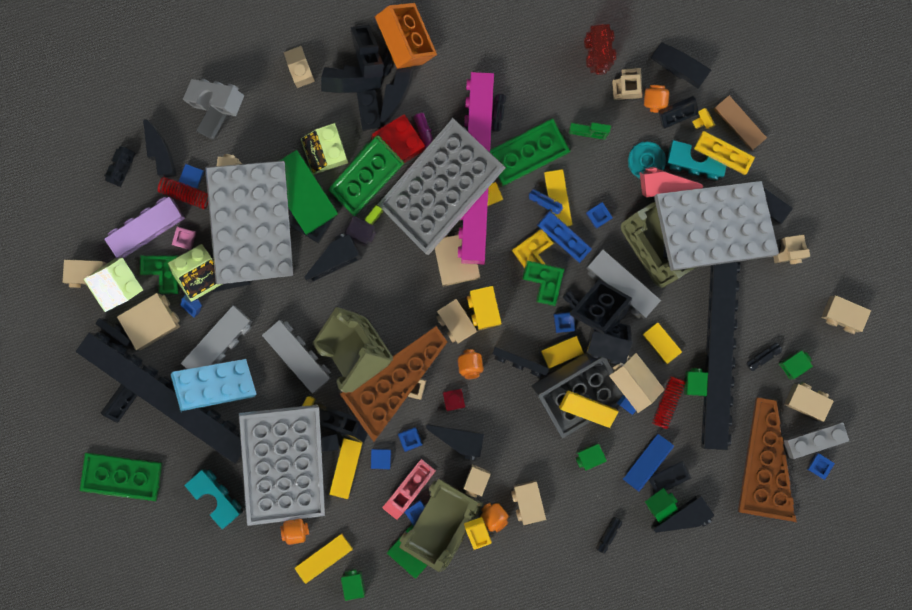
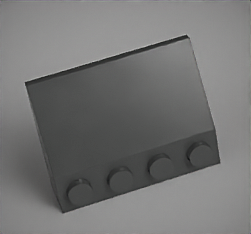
(584, 377)

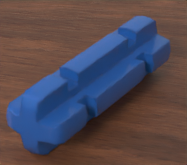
(545, 201)

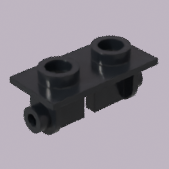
(123, 158)

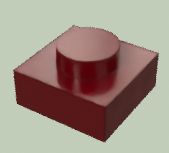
(454, 399)

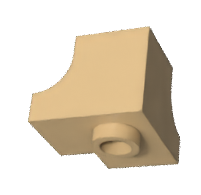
(629, 85)
(792, 250)

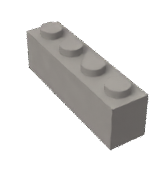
(612, 273)
(219, 340)
(296, 356)

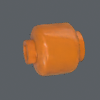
(656, 98)
(470, 364)
(494, 517)
(294, 531)

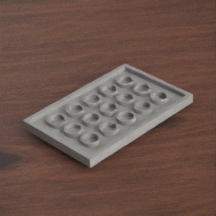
(441, 186)
(249, 221)
(716, 225)
(282, 464)

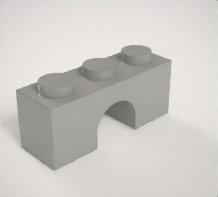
(221, 97)
(815, 441)

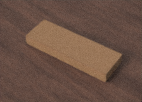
(740, 123)

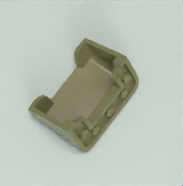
(647, 241)
(353, 347)
(441, 525)

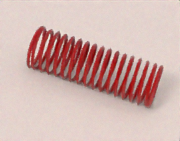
(185, 197)
(663, 402)

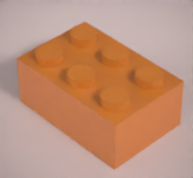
(405, 35)

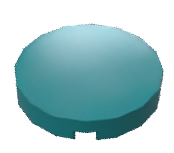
(644, 156)

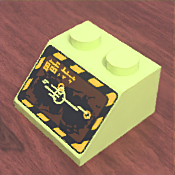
(324, 149)
(194, 272)
(113, 284)

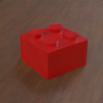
(401, 138)

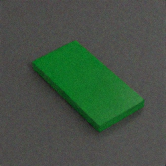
(530, 151)
(366, 176)
(305, 195)
(120, 476)

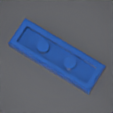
(564, 236)
(648, 462)

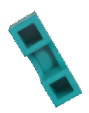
(680, 159)
(226, 509)

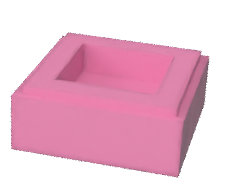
(184, 238)

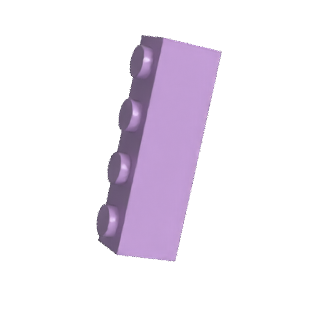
(144, 228)

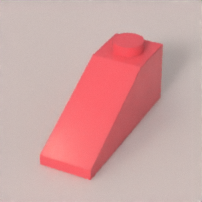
(658, 181)
(409, 489)

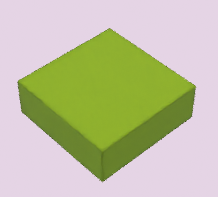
(374, 215)

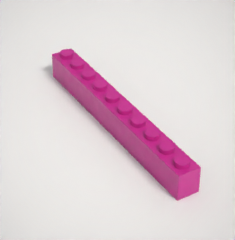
(479, 126)

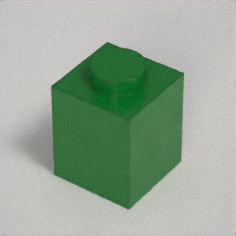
(796, 364)
(696, 382)
(590, 457)
(662, 505)
(353, 585)

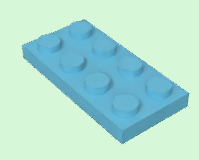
(213, 384)

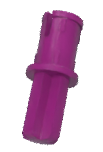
(423, 128)

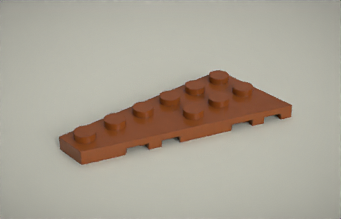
(384, 393)
(766, 473)

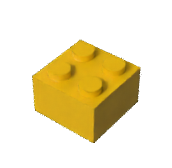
(485, 308)

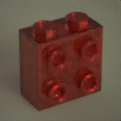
(600, 51)

